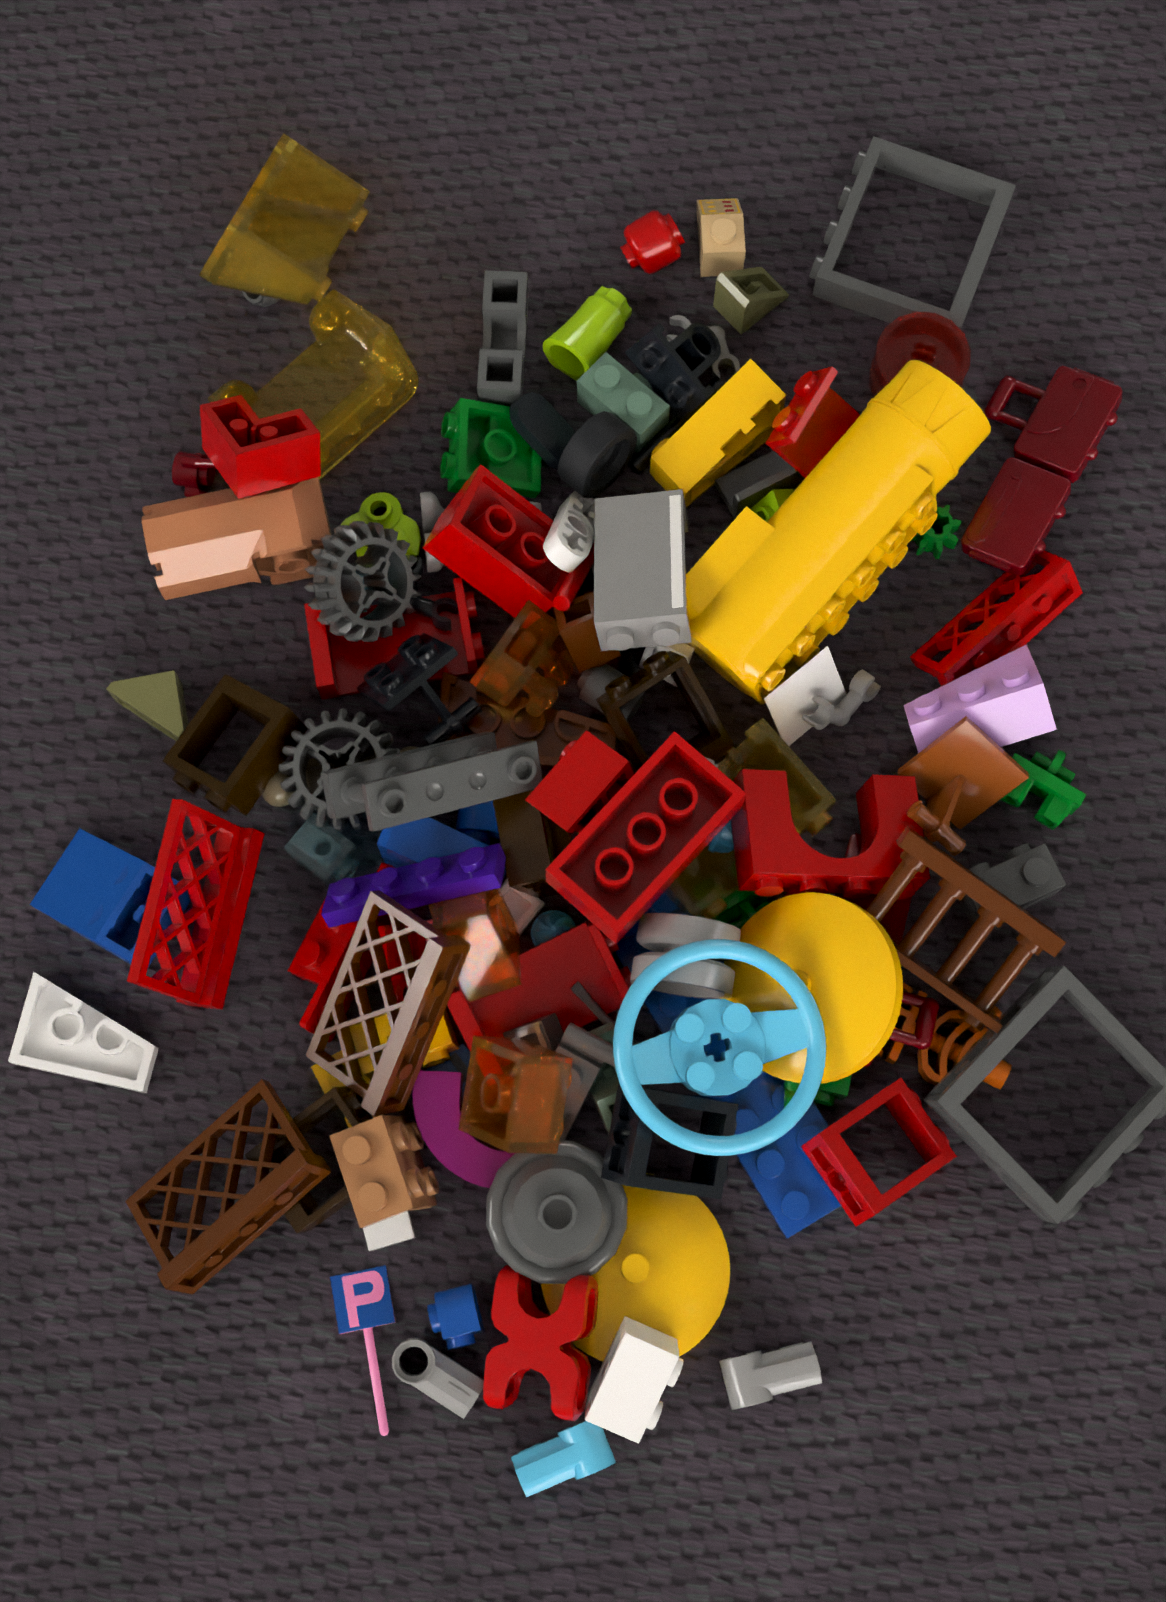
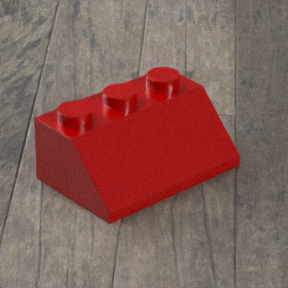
(497, 544)

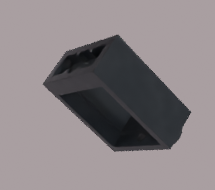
(631, 1142)

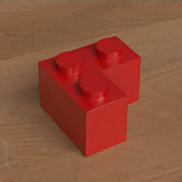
(257, 451)

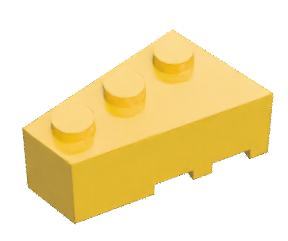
(719, 433)

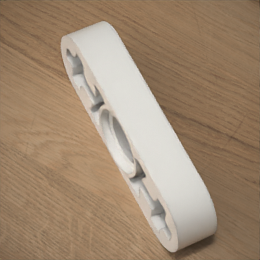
(571, 532)

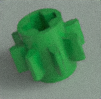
(934, 542)

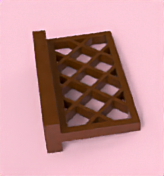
(411, 1021)
(238, 1222)

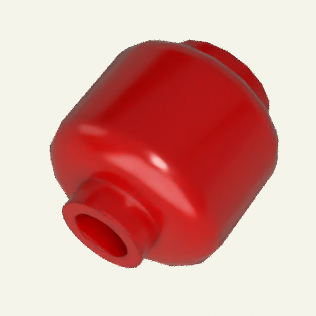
(652, 242)

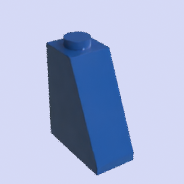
(422, 840)

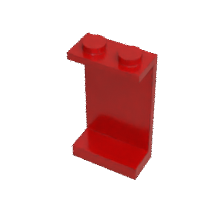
(811, 421)
(343, 663)
(546, 981)

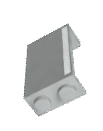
(640, 570)

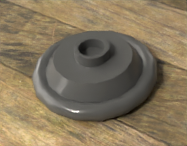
(556, 1213)

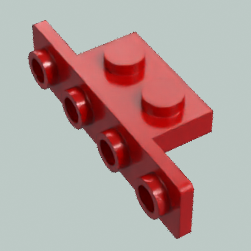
(320, 961)

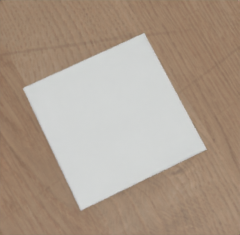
(794, 695)

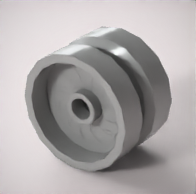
(698, 979)

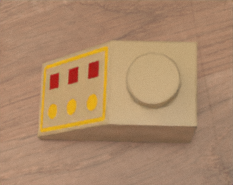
(720, 236)

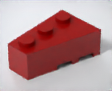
(581, 783)

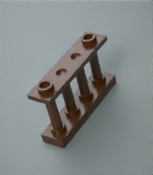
(994, 911)

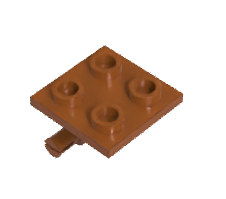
(960, 780)

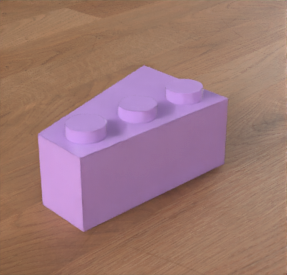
(1000, 698)

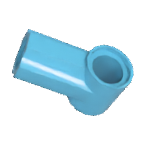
(573, 1453)

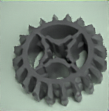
(341, 589)
(312, 746)

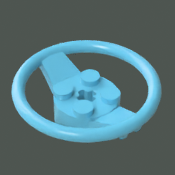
(749, 1042)

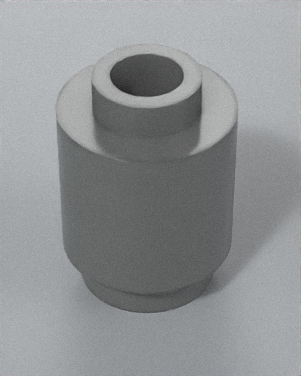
(593, 686)

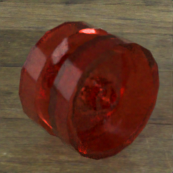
(920, 338)

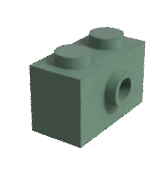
(626, 395)

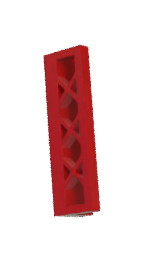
(1005, 624)

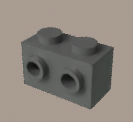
(1024, 878)

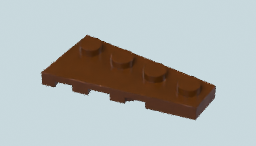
(515, 725)

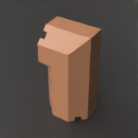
(231, 541)

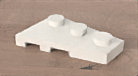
(78, 1041)

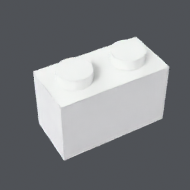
(633, 1380)

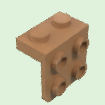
(384, 1168)

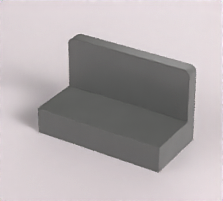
(755, 480)

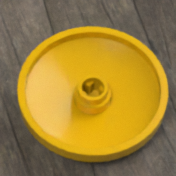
(845, 965)
(664, 1274)

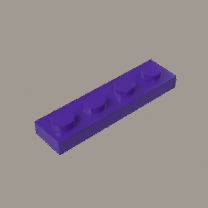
(418, 883)

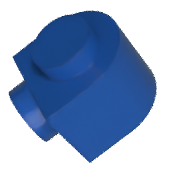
(478, 822)
(456, 1316)

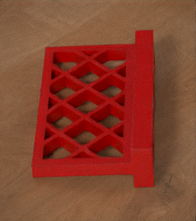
(217, 910)

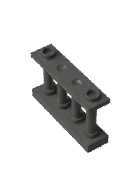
(431, 780)

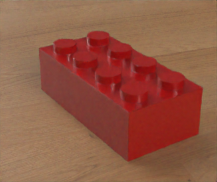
(645, 837)

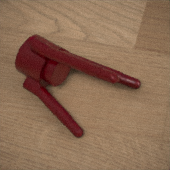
(192, 472)

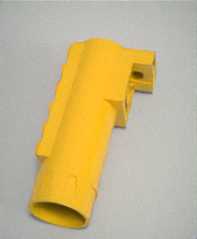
(786, 583)

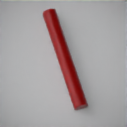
(573, 582)

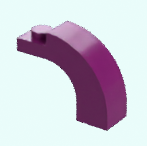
(437, 1114)

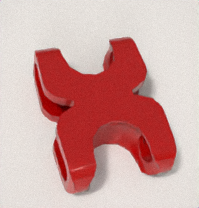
(541, 1343)

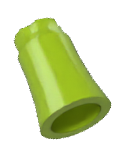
(588, 332)

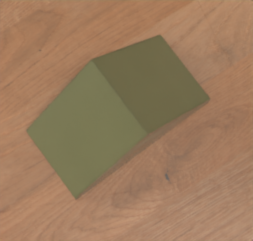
(746, 296)
(154, 699)

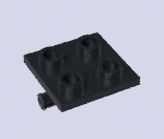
(409, 670)

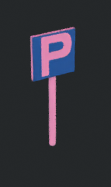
(361, 1303)

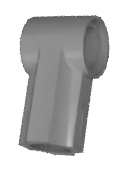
(760, 1375)
(442, 1379)

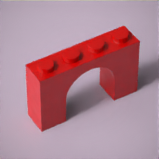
(777, 860)

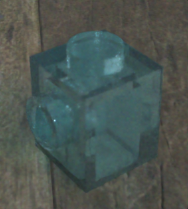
(323, 852)

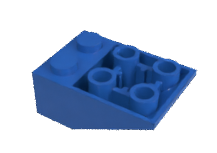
(101, 894)

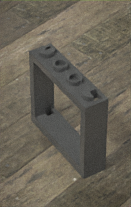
(929, 171)
(993, 1047)

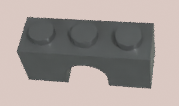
(504, 337)

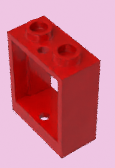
(845, 1173)

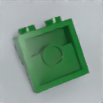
(485, 436)

